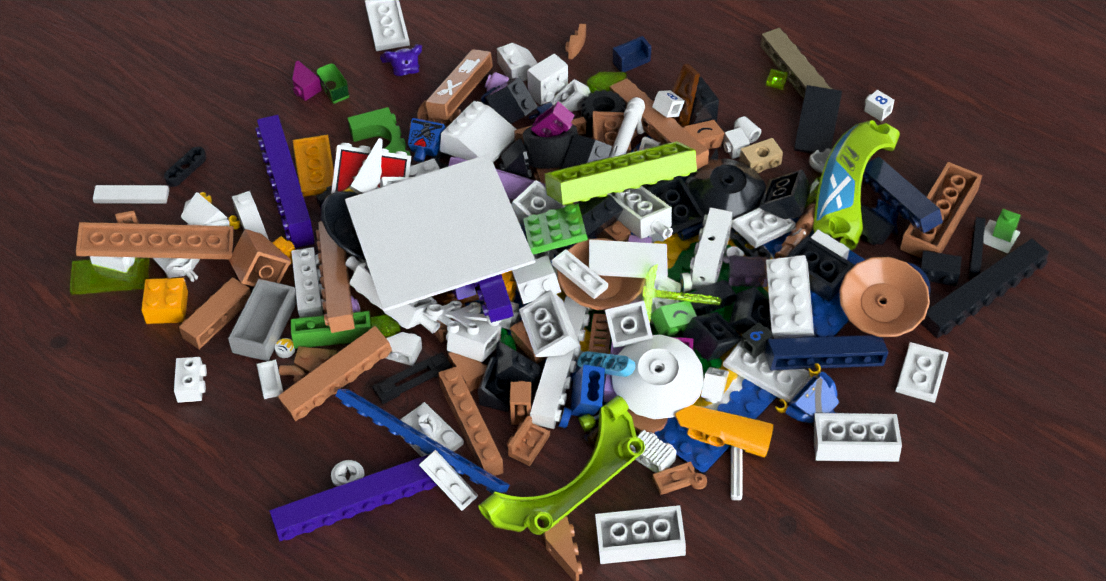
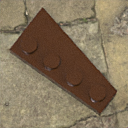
(686, 88)

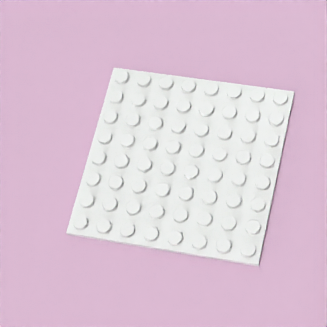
(438, 232)

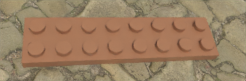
(154, 241)

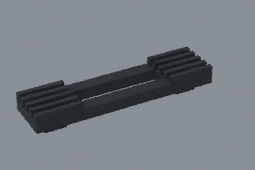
(387, 390)

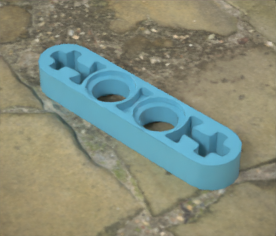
(594, 358)

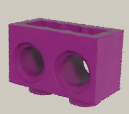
(553, 121)

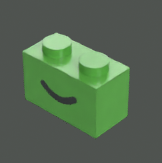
(673, 318)

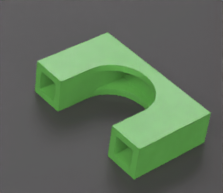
(378, 124)

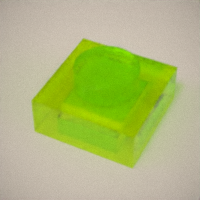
(776, 79)

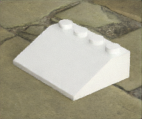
(477, 133)

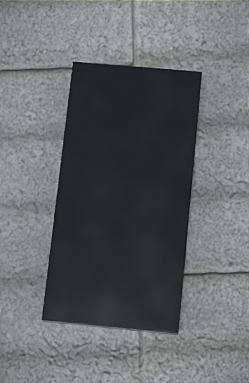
(817, 119)

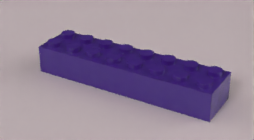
(285, 181)

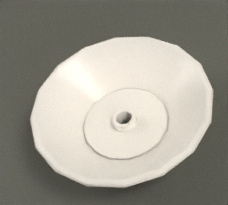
(663, 392)

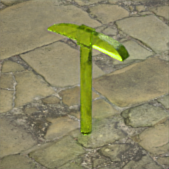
(650, 292)

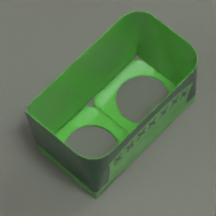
(331, 73)

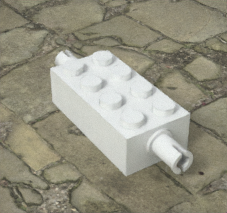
(644, 212)
(406, 315)

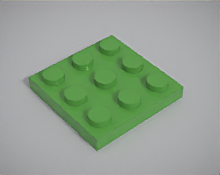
(555, 229)

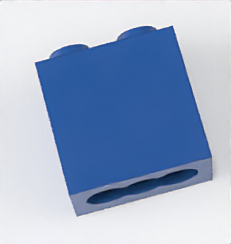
(587, 390)

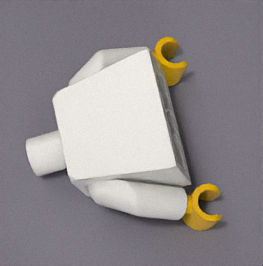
(201, 212)

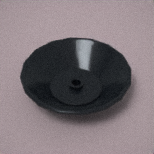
(726, 187)
(339, 224)

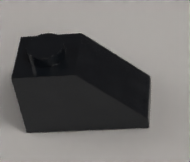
(515, 160)

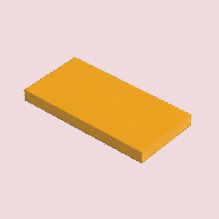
(314, 164)

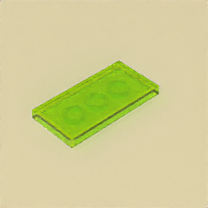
(95, 278)

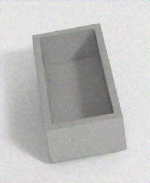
(263, 320)

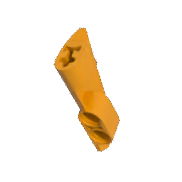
(725, 428)

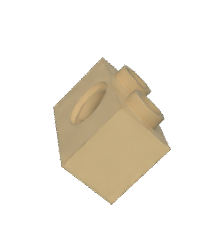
(762, 155)

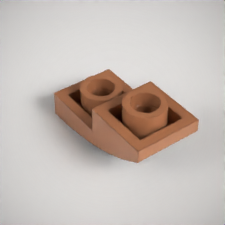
(576, 41)

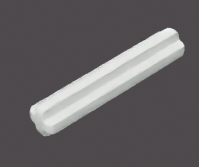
(736, 473)

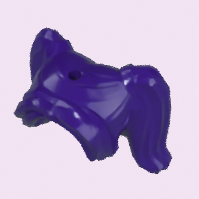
(400, 56)

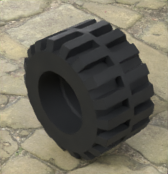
(601, 102)

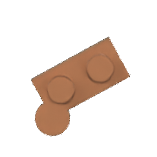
(678, 478)

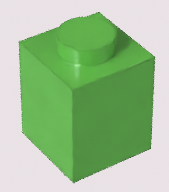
(1006, 225)

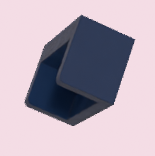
(632, 54)

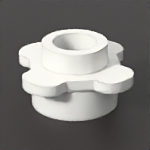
(732, 251)

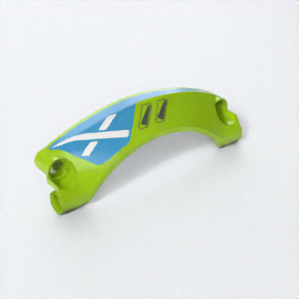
(840, 183)

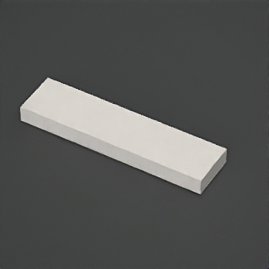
(130, 194)

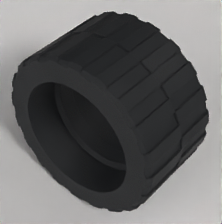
(547, 151)

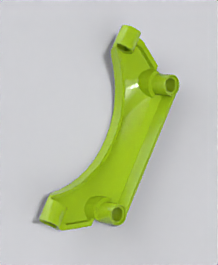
(608, 458)

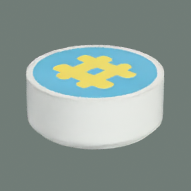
(685, 280)

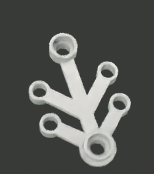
(453, 310)

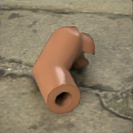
(292, 370)

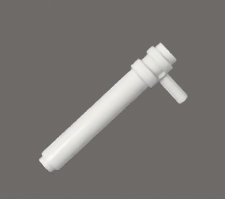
(631, 120)

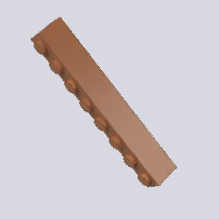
(657, 125)
(336, 283)

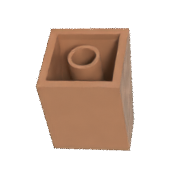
(258, 259)

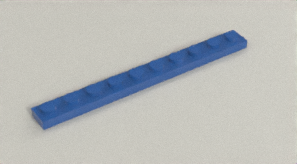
(426, 443)

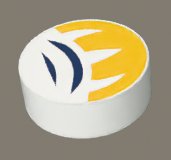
(284, 348)

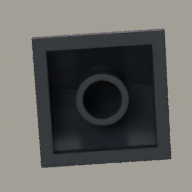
(494, 391)

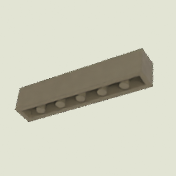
(790, 60)

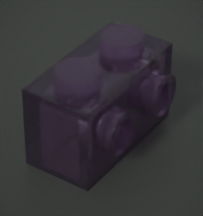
(747, 271)

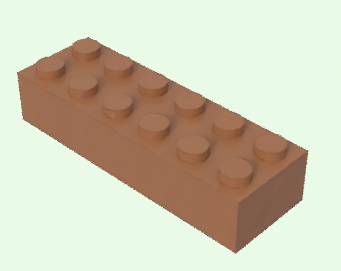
(953, 195)

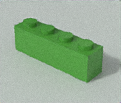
(314, 332)

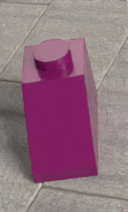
(305, 82)

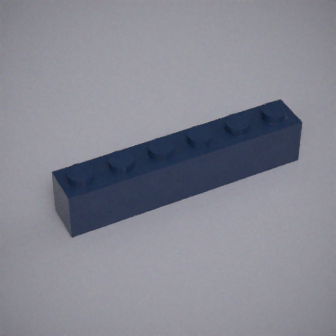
(902, 195)
(826, 351)

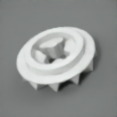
(339, 472)

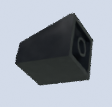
(705, 104)

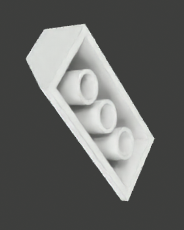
(856, 437)

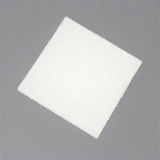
(995, 242)

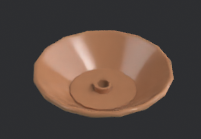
(886, 281)
(620, 289)

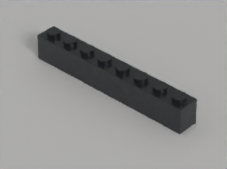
(985, 288)

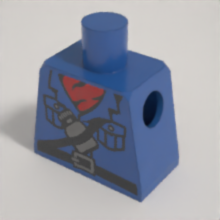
(424, 138)

